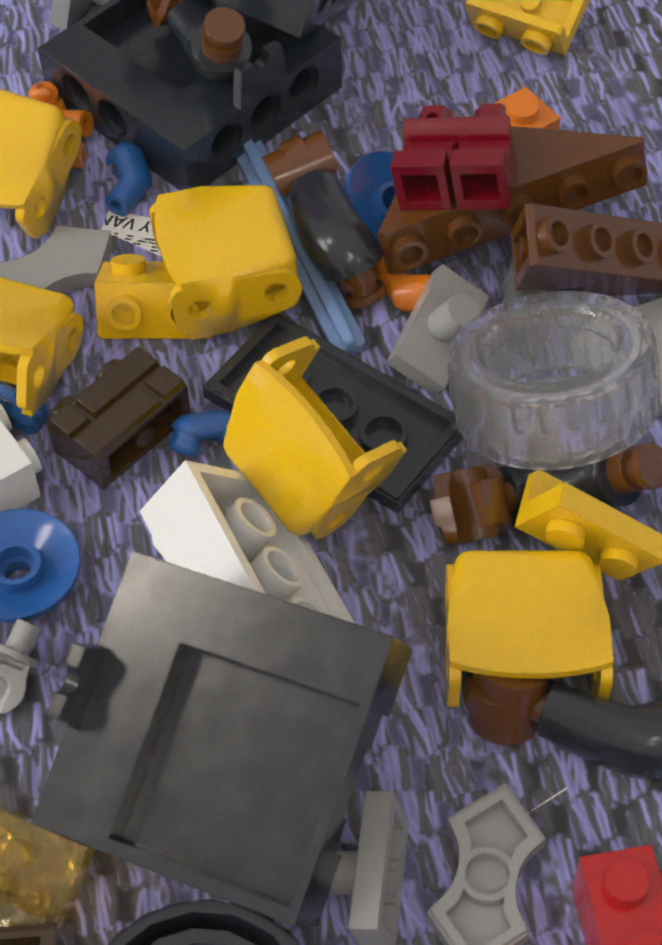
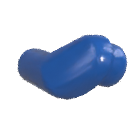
(133, 175)
(193, 427)

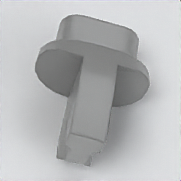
(16, 664)

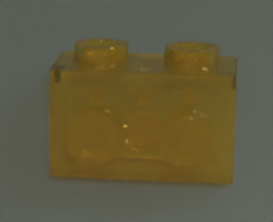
(38, 872)

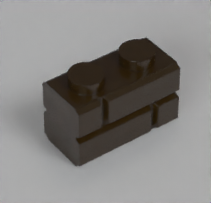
(118, 416)

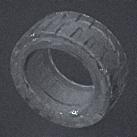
(584, 341)

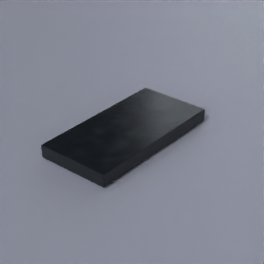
(363, 401)

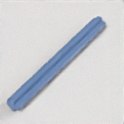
(322, 296)

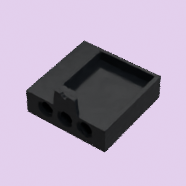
(150, 94)
(218, 737)

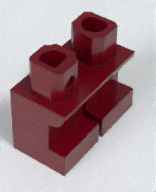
(455, 159)

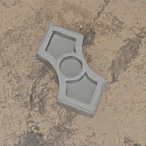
(64, 261)
(492, 847)

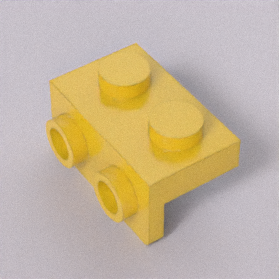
(536, 23)
(136, 300)
(580, 522)

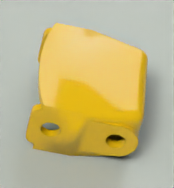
(34, 159)
(227, 251)
(36, 340)
(298, 449)
(526, 618)

